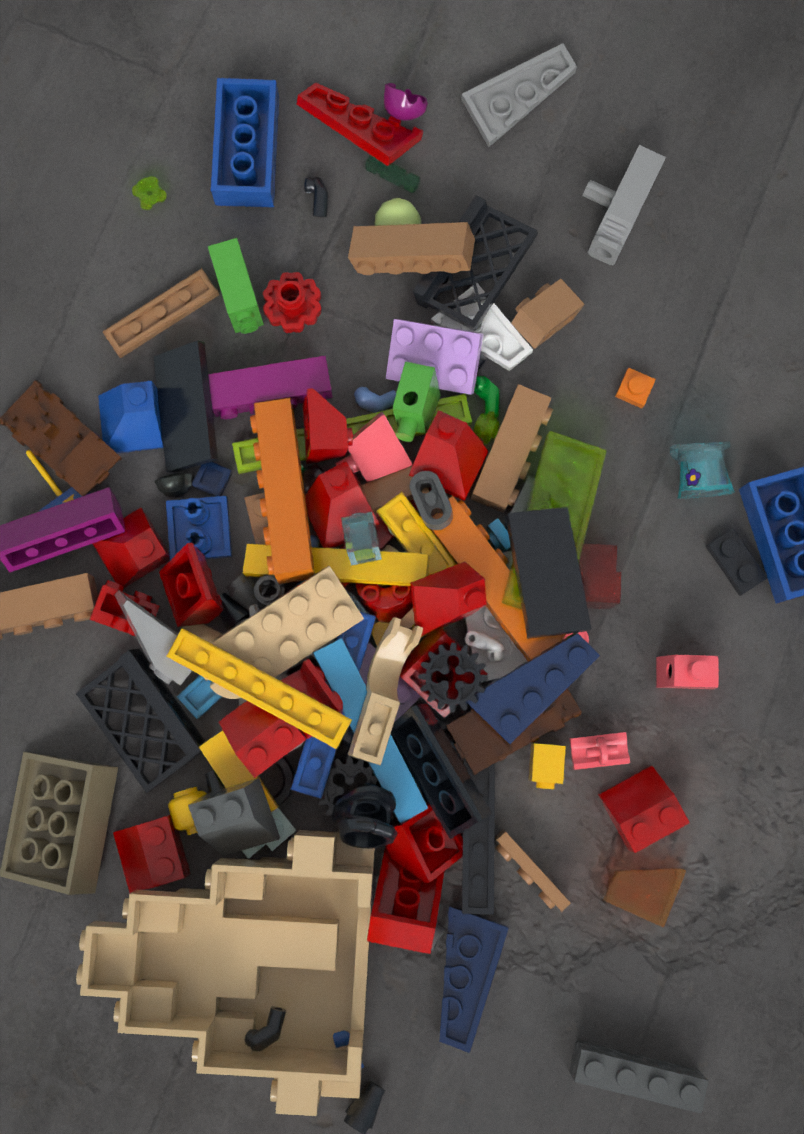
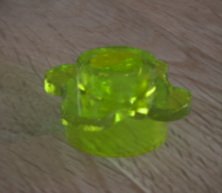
(149, 184)
(486, 426)

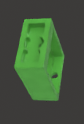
(235, 286)

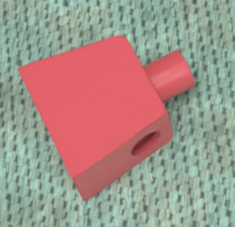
(376, 450)
(687, 671)

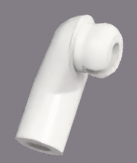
(485, 642)

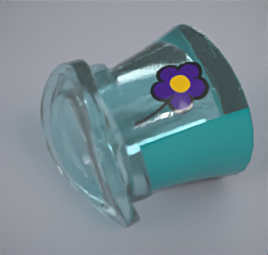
(702, 469)

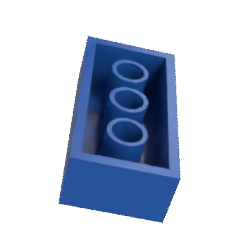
(245, 142)
(777, 522)

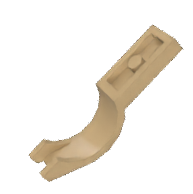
(382, 697)

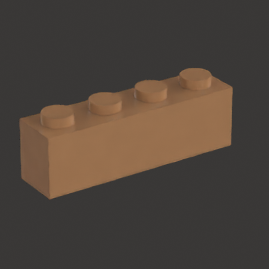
(412, 248)
(511, 448)
(47, 604)

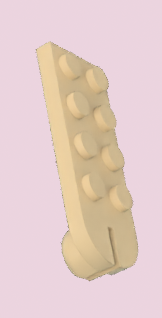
(291, 626)

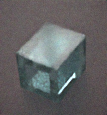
(361, 538)

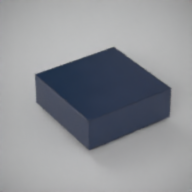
(212, 478)

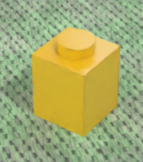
(547, 765)

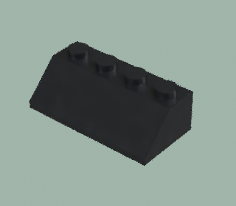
(439, 770)

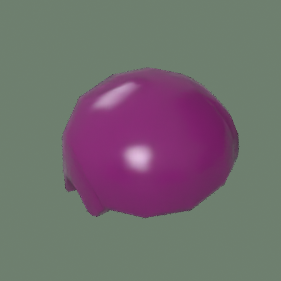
(403, 104)

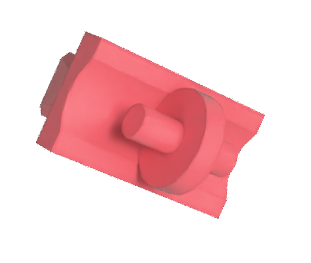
(599, 750)

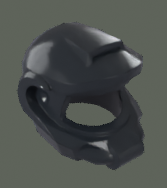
(365, 817)

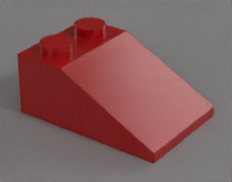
(404, 908)

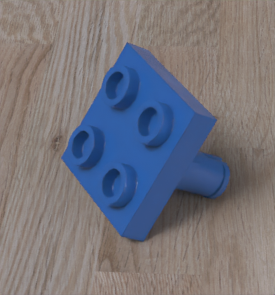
(200, 522)

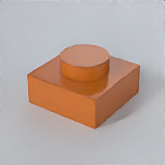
(635, 388)

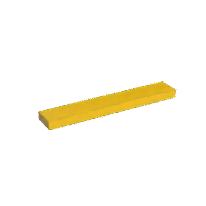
(392, 569)
(259, 688)

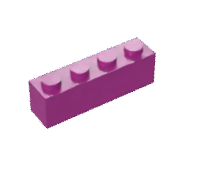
(239, 389)
(60, 529)

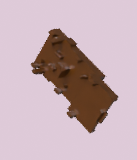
(59, 438)
(485, 746)

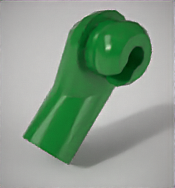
(489, 393)

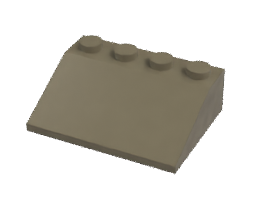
(59, 823)

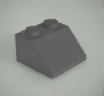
(235, 818)

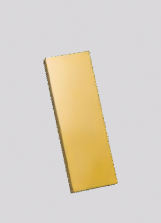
(413, 533)
(229, 766)

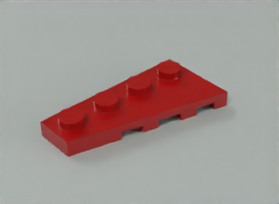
(358, 123)

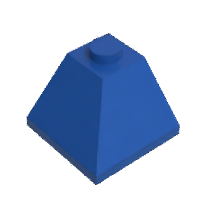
(131, 417)

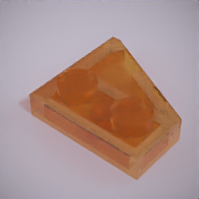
(646, 892)

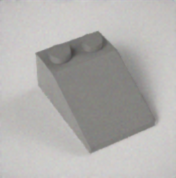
(155, 640)

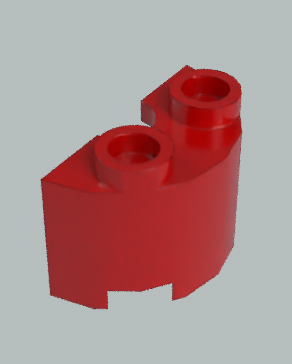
(385, 602)
(108, 611)

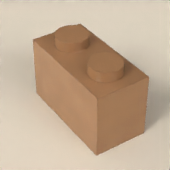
(547, 312)

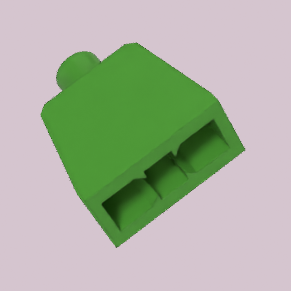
(415, 400)

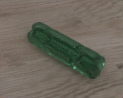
(393, 174)

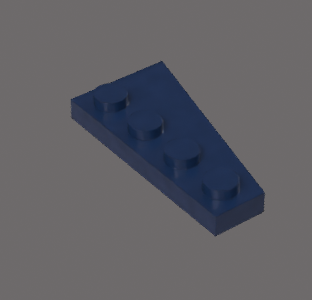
(532, 687)
(470, 966)

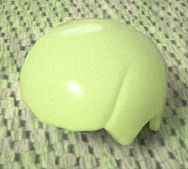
(397, 212)

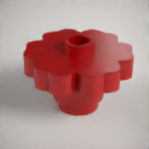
(292, 302)

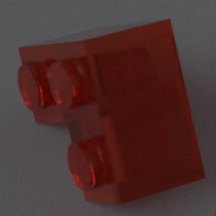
(599, 576)

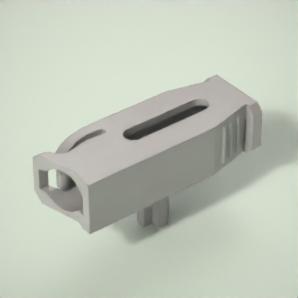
(622, 204)

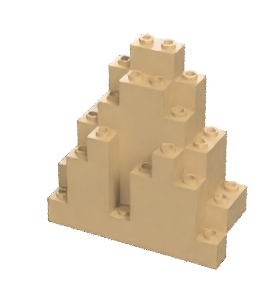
(247, 942)

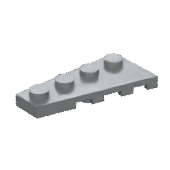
(515, 93)

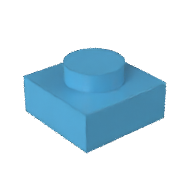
(498, 536)

